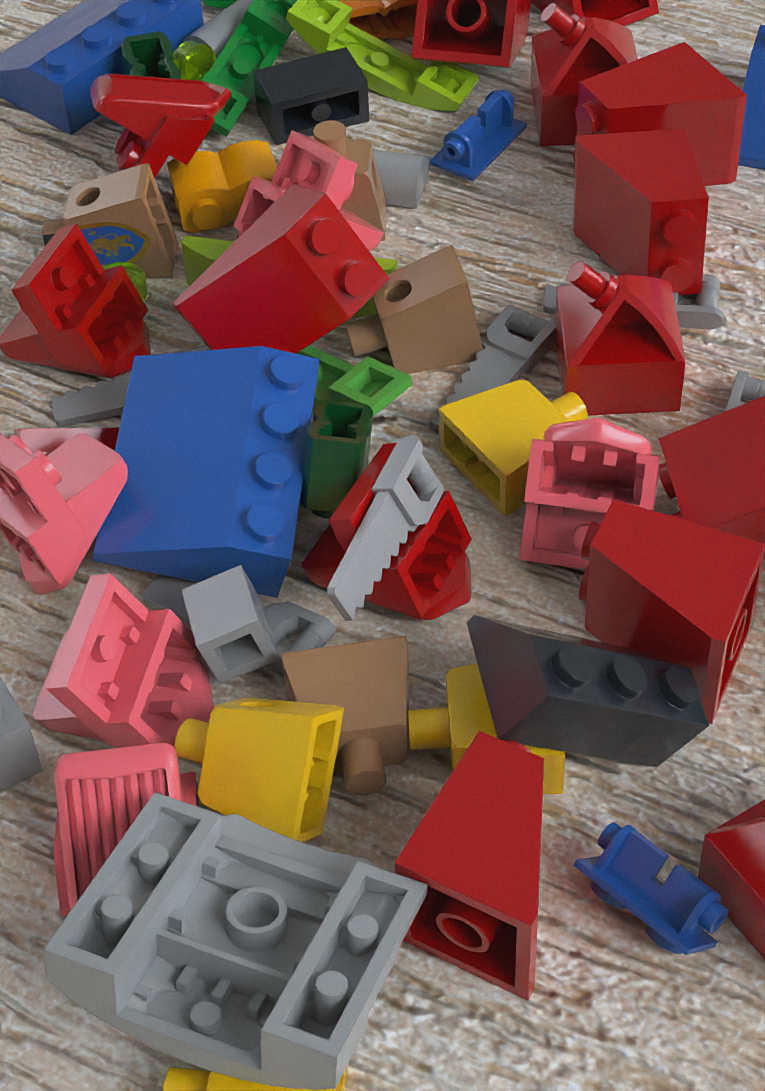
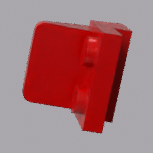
(158, 116)
(76, 312)
(431, 567)

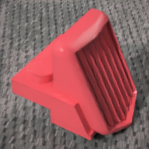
(310, 166)
(575, 479)
(56, 504)
(124, 672)
(98, 802)

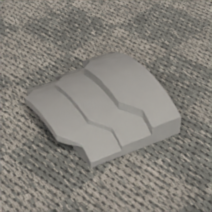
(234, 945)

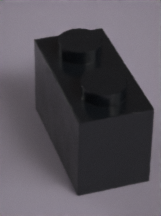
(309, 92)

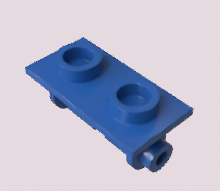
(480, 137)
(672, 910)

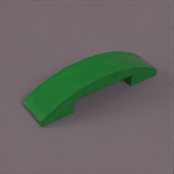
(250, 48)

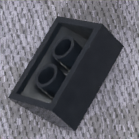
(584, 694)

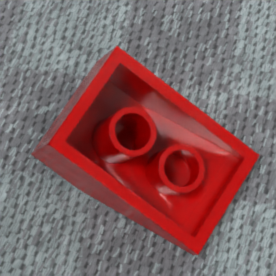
(283, 278)

